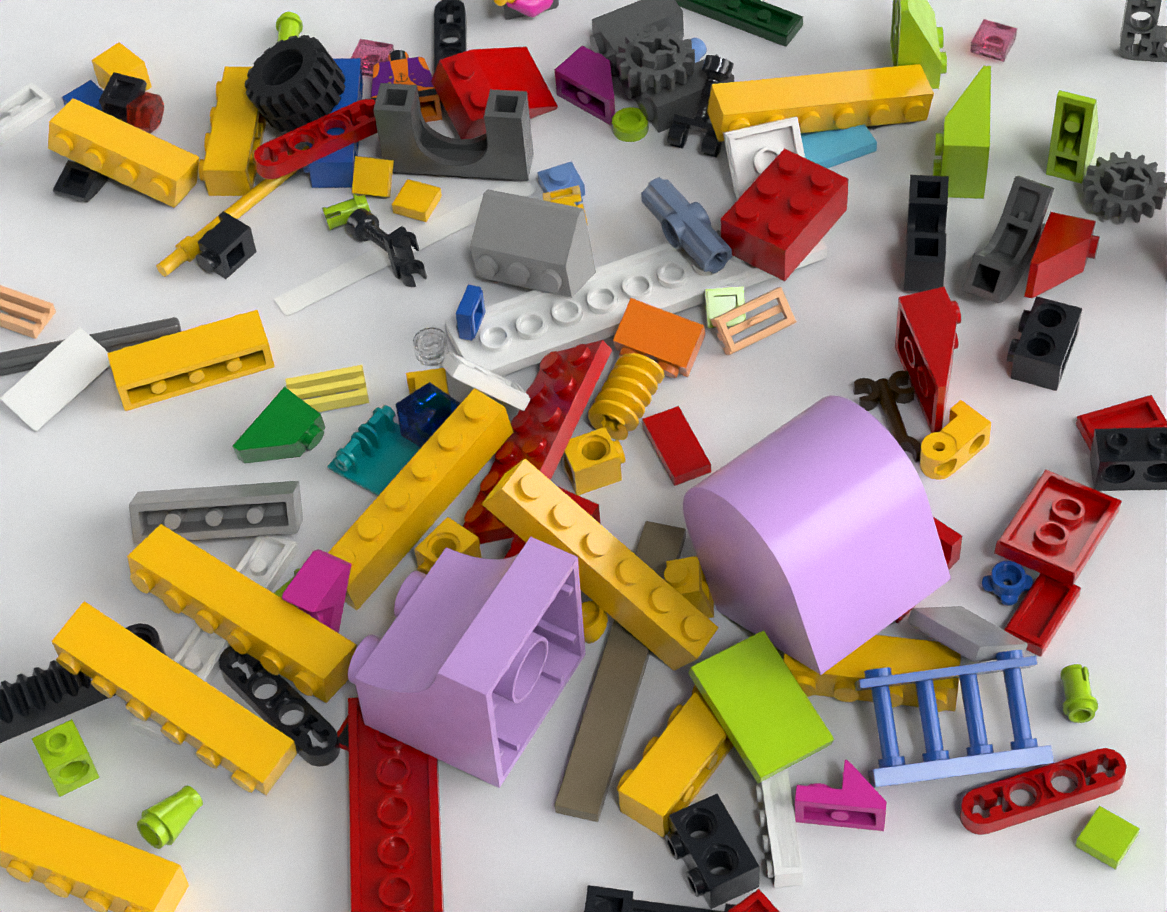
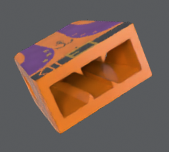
(409, 71)

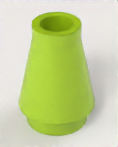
(167, 818)

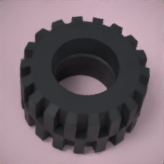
(294, 83)

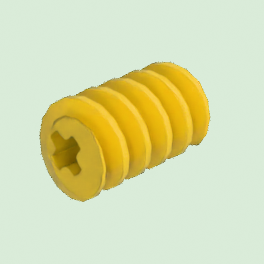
(625, 395)

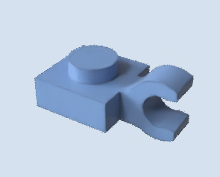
(560, 178)

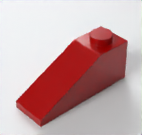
(1061, 252)

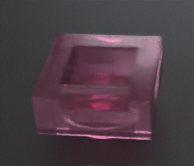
(993, 40)
(371, 53)

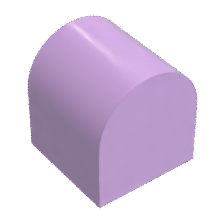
(817, 534)

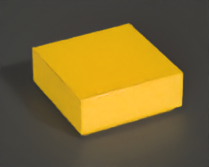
(372, 176)
(416, 200)

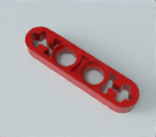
(356, 120)
(1046, 796)

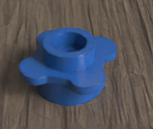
(1007, 572)

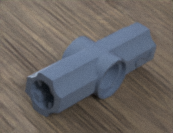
(686, 225)

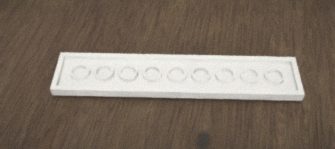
(539, 322)

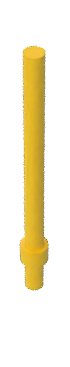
(188, 247)

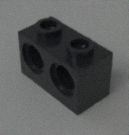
(1044, 343)
(1129, 459)
(721, 848)

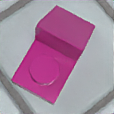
(320, 588)
(851, 807)

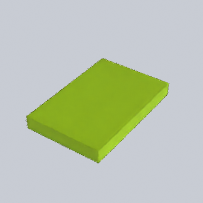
(760, 706)

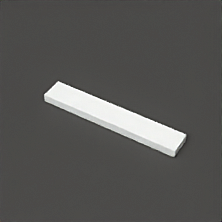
(200, 653)

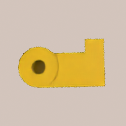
(956, 443)

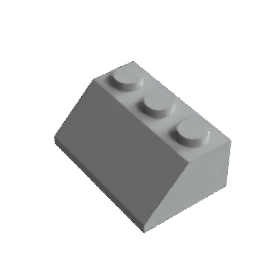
(532, 244)

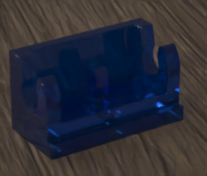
(424, 413)

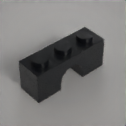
(926, 233)

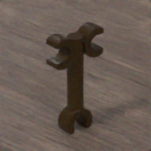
(888, 393)

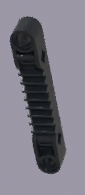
(53, 693)

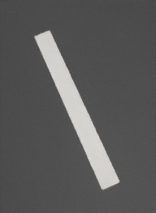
(378, 258)

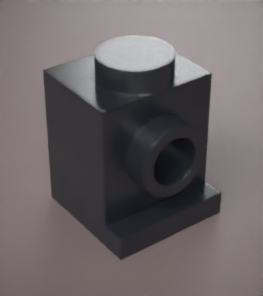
(226, 246)

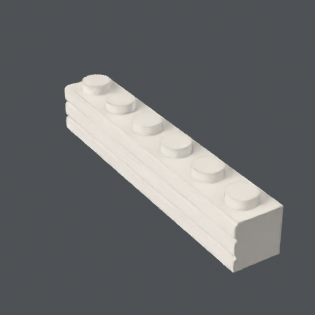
(781, 831)

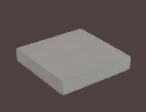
(964, 632)

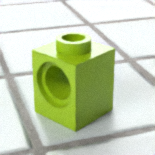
(65, 758)

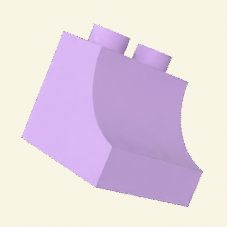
(474, 656)

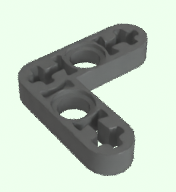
(1153, 37)

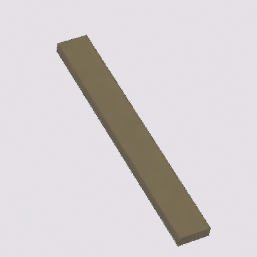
(613, 695)

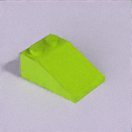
(917, 38)
(966, 140)

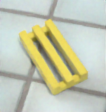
(327, 385)

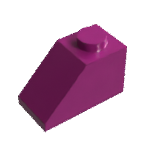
(587, 83)

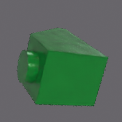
(281, 430)

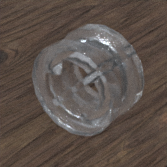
(427, 338)

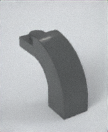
(1005, 258)

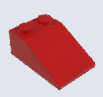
(467, 77)
(926, 348)

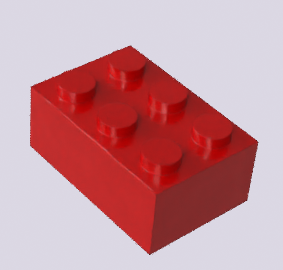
(784, 214)

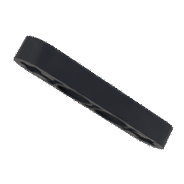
(443, 29)
(281, 702)

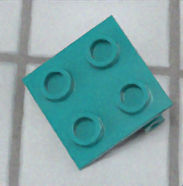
(374, 452)

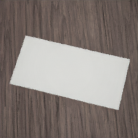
(57, 379)

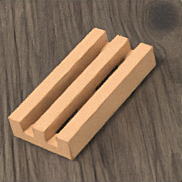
(25, 306)
(726, 333)

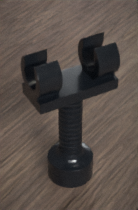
(716, 70)
(398, 244)

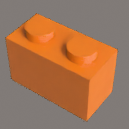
(659, 336)

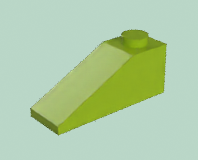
(1072, 136)

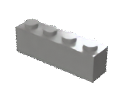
(219, 511)

